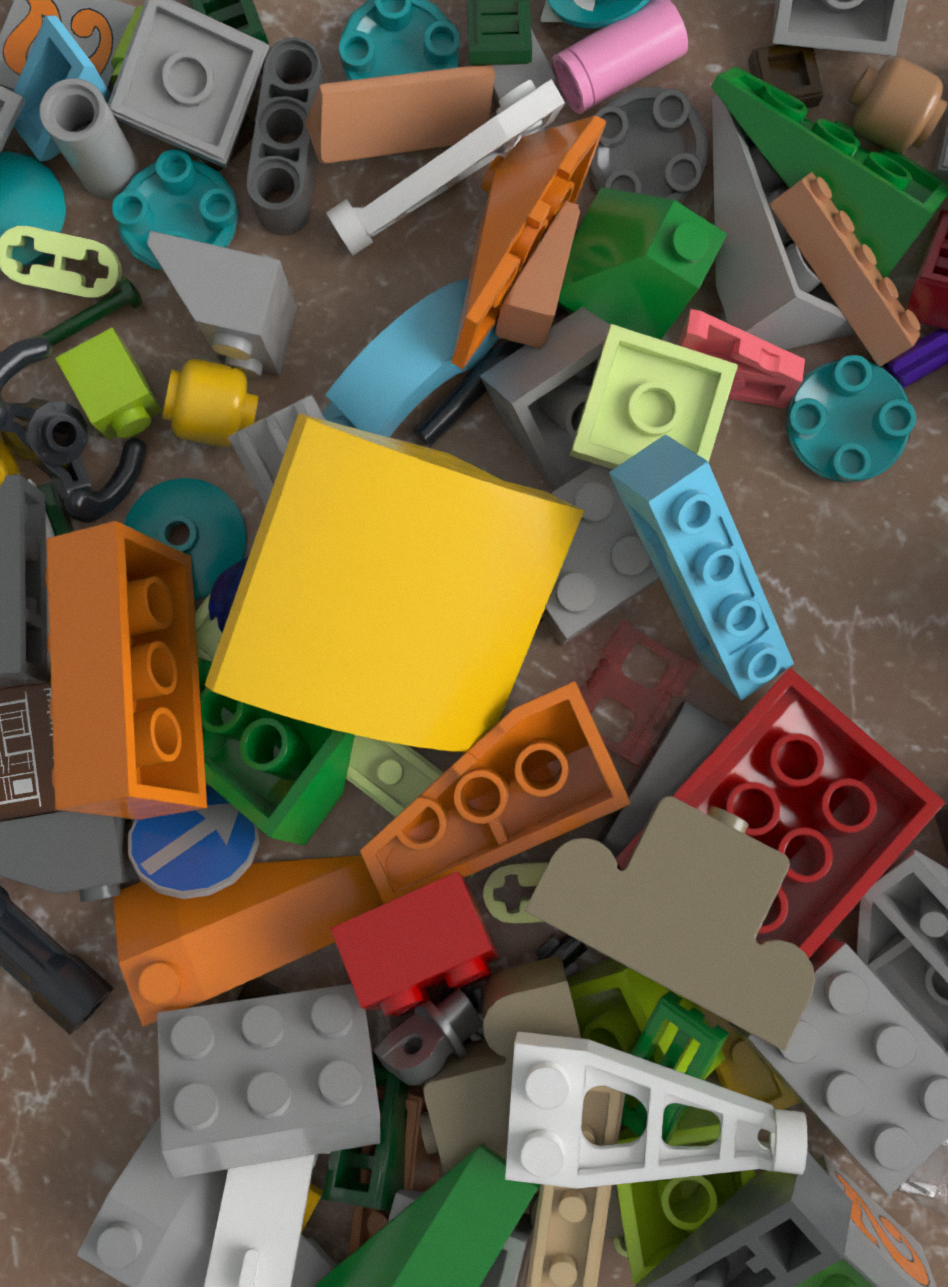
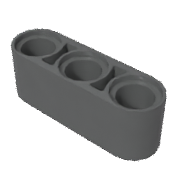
(283, 111)
(675, 756)

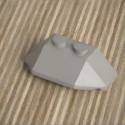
(907, 939)

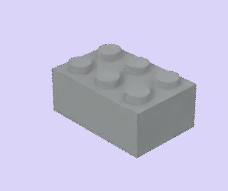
(603, 562)
(863, 1069)
(265, 1080)

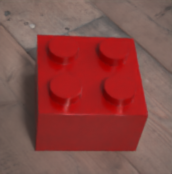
(416, 946)

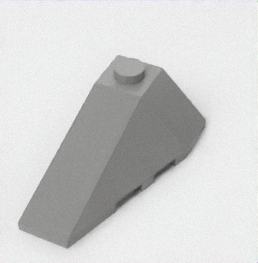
(759, 269)
(164, 1227)

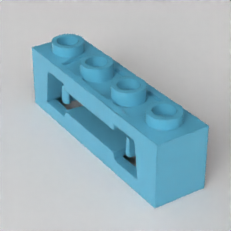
(702, 564)

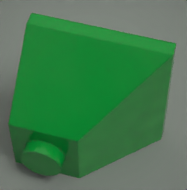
(638, 260)

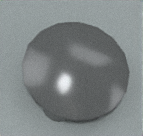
(650, 144)

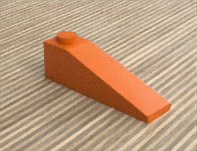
(520, 205)
(509, 792)
(202, 946)

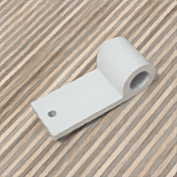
(260, 1224)

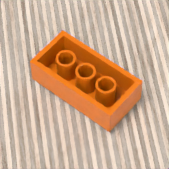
(123, 675)

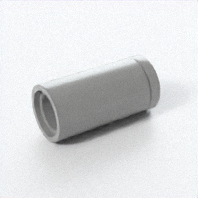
(88, 137)

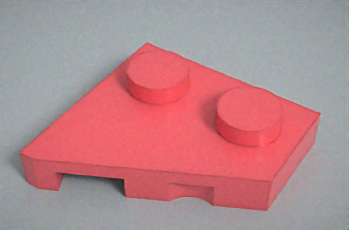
(763, 372)

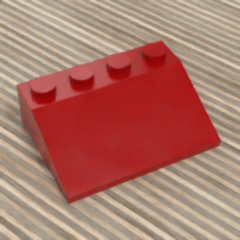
(819, 797)

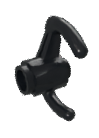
(55, 435)

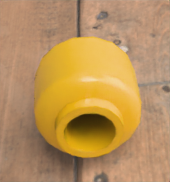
(208, 402)

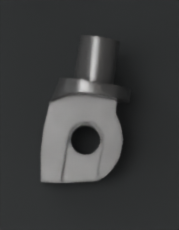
(431, 1032)

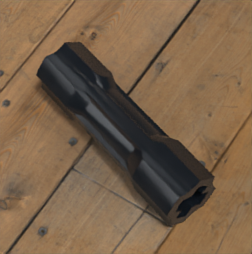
(56, 979)

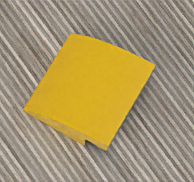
(390, 590)

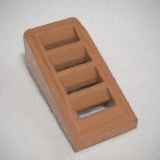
(534, 295)

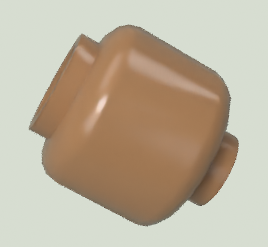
(897, 104)

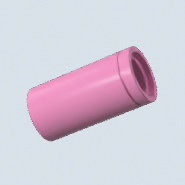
(620, 55)

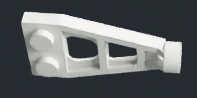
(521, 114)
(547, 1111)

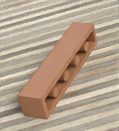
(846, 269)

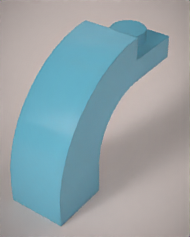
(403, 364)

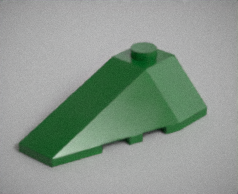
(880, 192)
(270, 765)
(445, 1234)

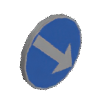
(193, 850)

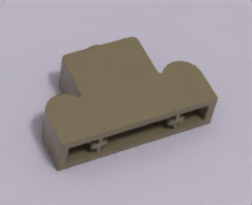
(686, 915)
(473, 1093)

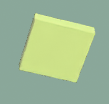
(647, 392)

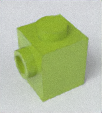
(110, 385)

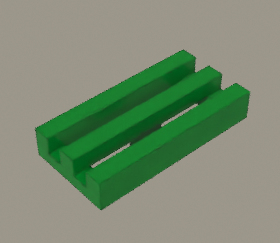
(690, 1027)

